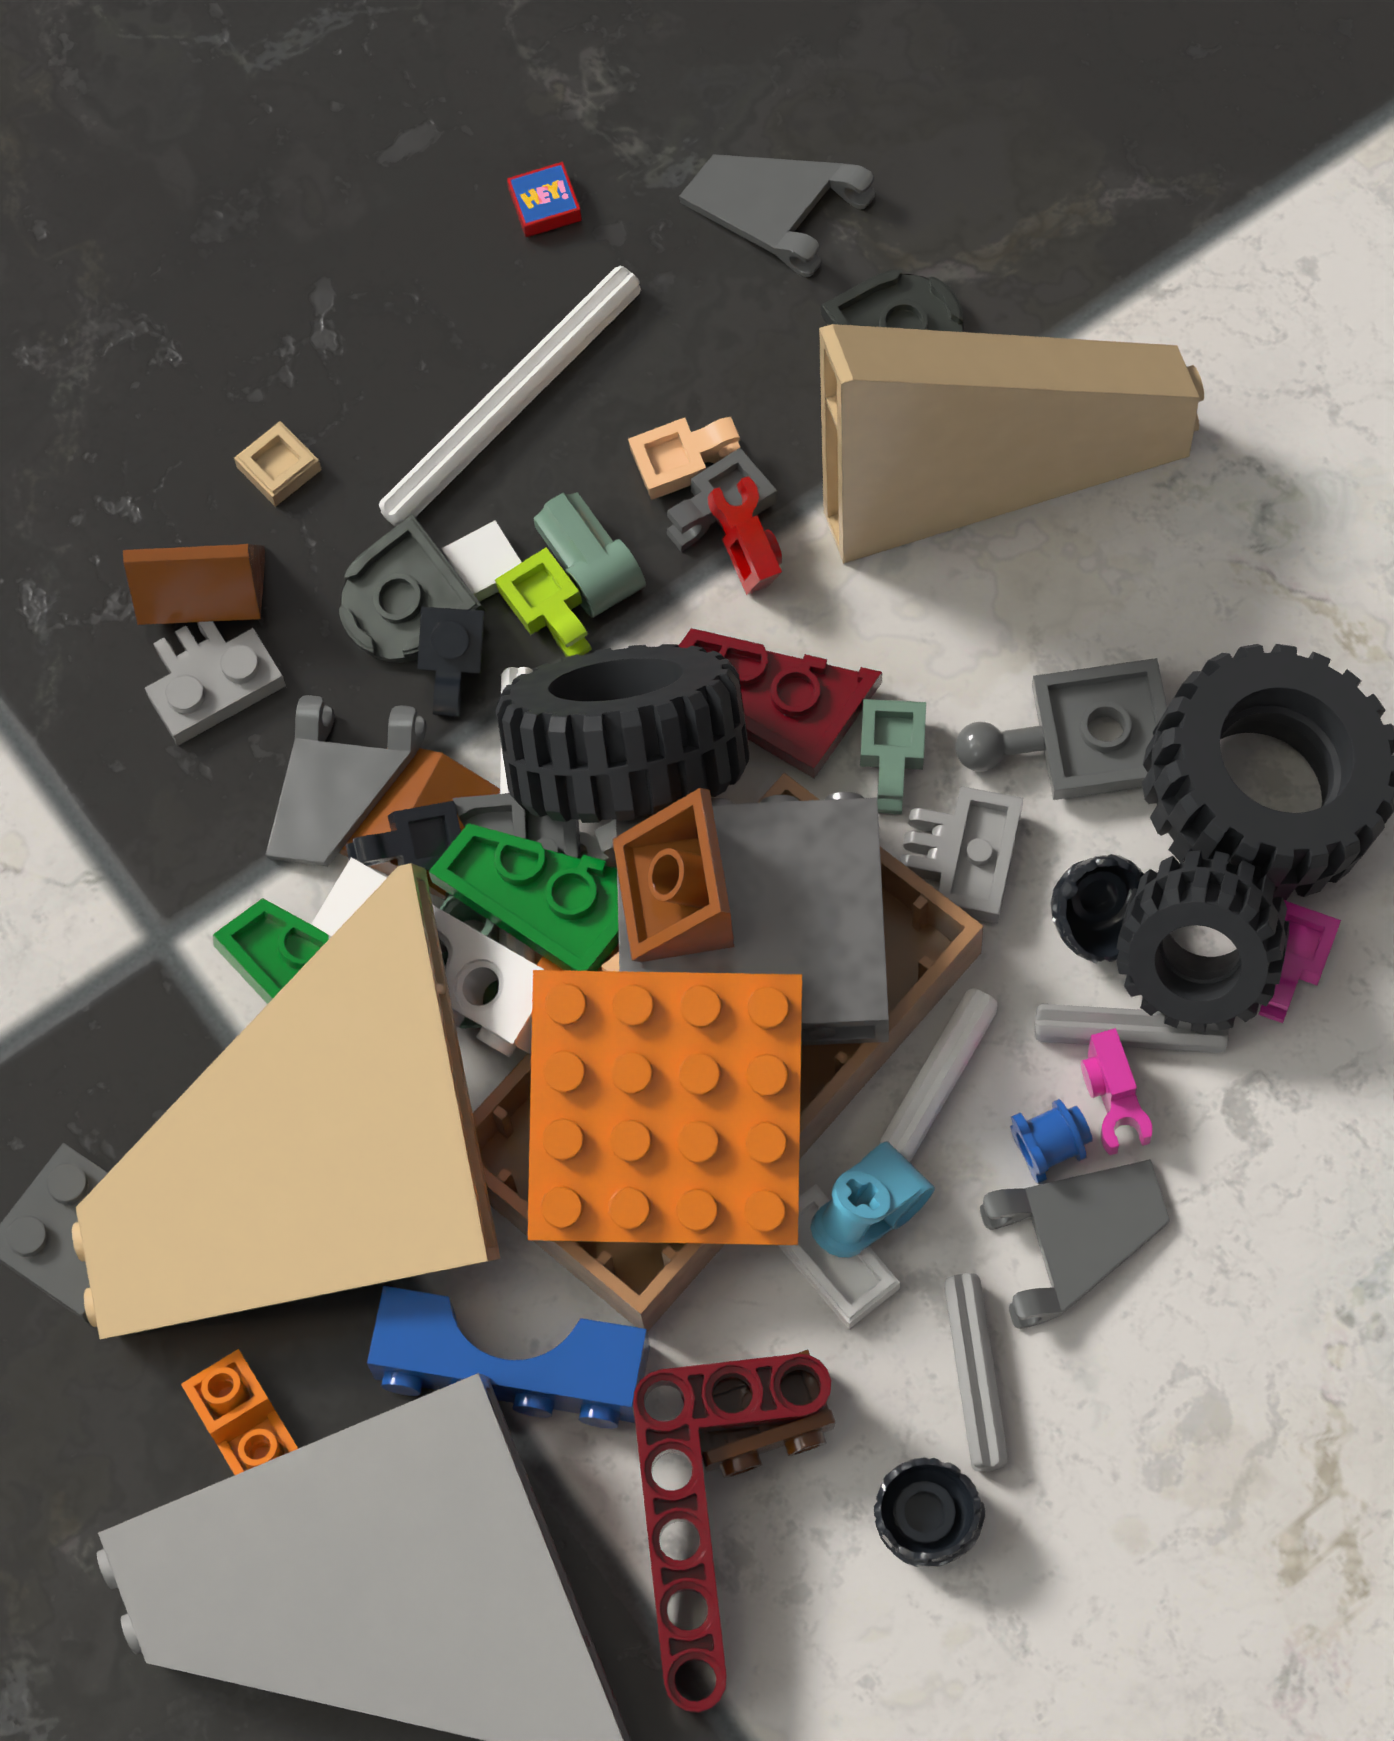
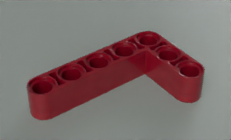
(690, 1503)

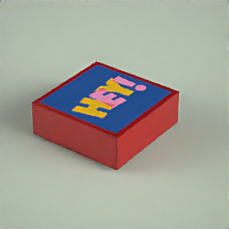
(544, 199)

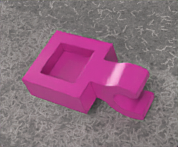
(1305, 955)
(1110, 1076)

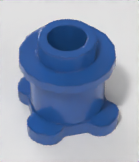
(1051, 1138)

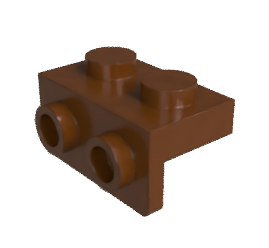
(739, 1449)

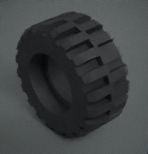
(1313, 713)
(622, 732)

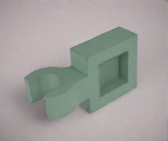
(893, 742)

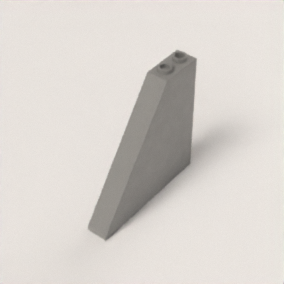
(376, 1579)

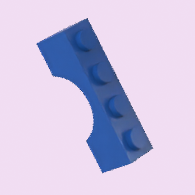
(587, 1374)

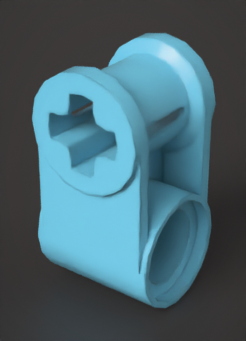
(870, 1202)

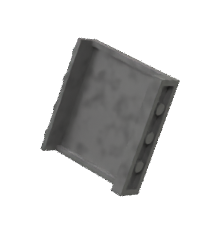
(800, 903)

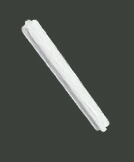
(511, 396)

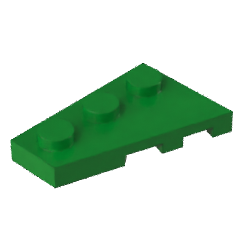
(537, 895)
(268, 946)

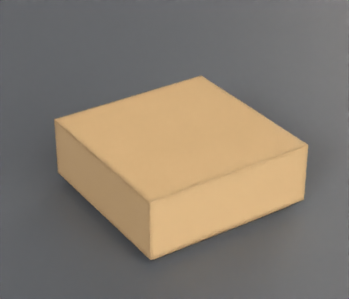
(277, 463)

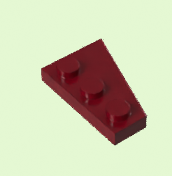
(792, 703)

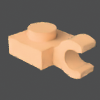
(675, 454)

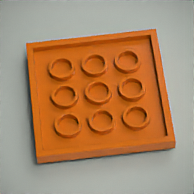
(665, 1107)

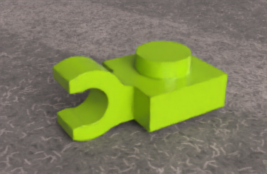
(543, 597)

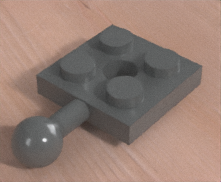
(1065, 707)

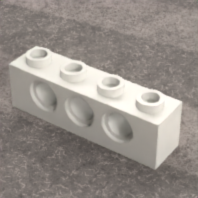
(470, 968)

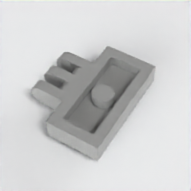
(210, 680)
(967, 850)

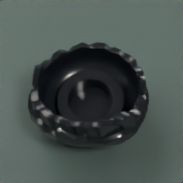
(1092, 903)
(928, 1512)

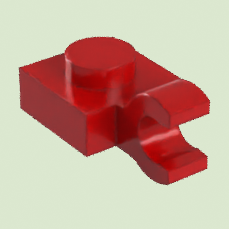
(750, 548)

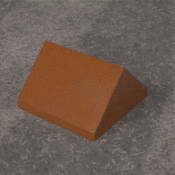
(196, 583)
(674, 882)

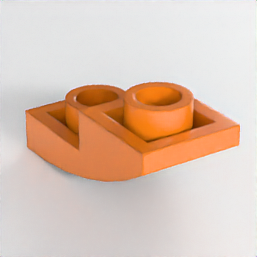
(238, 1414)

